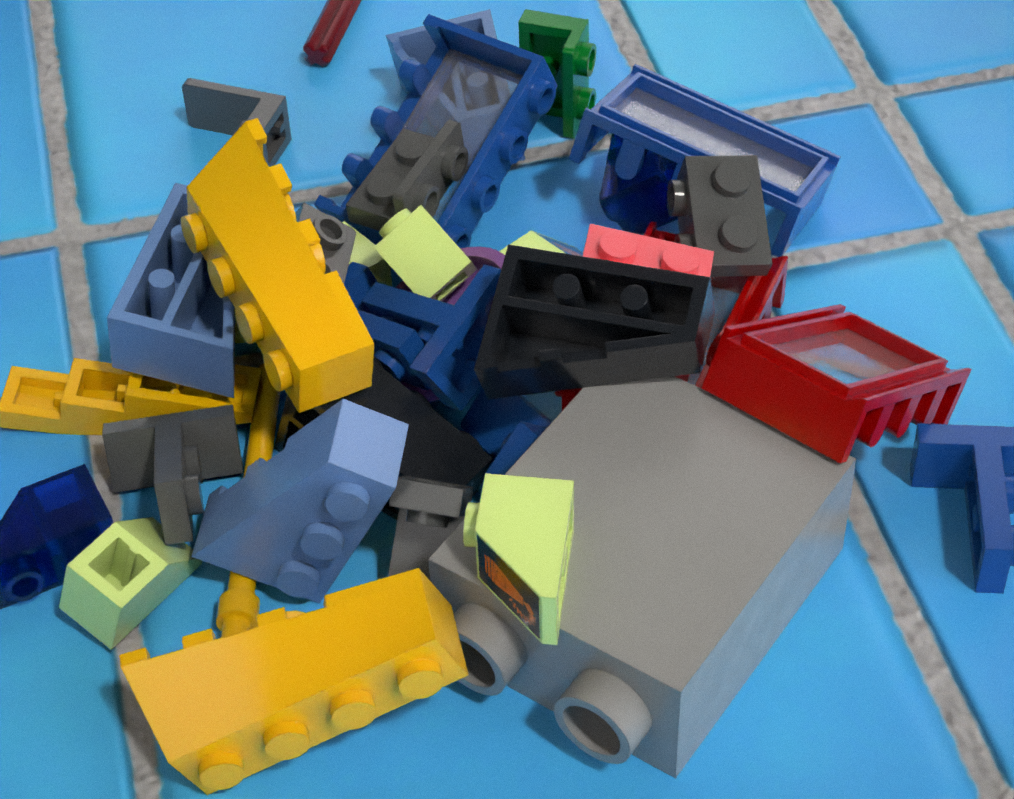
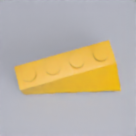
(276, 274)
(295, 678)

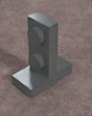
(174, 457)

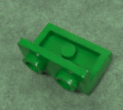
(570, 58)

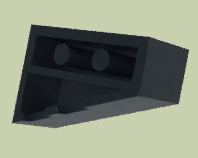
(590, 324)
(432, 444)

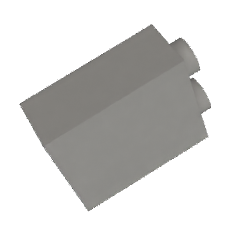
(680, 570)

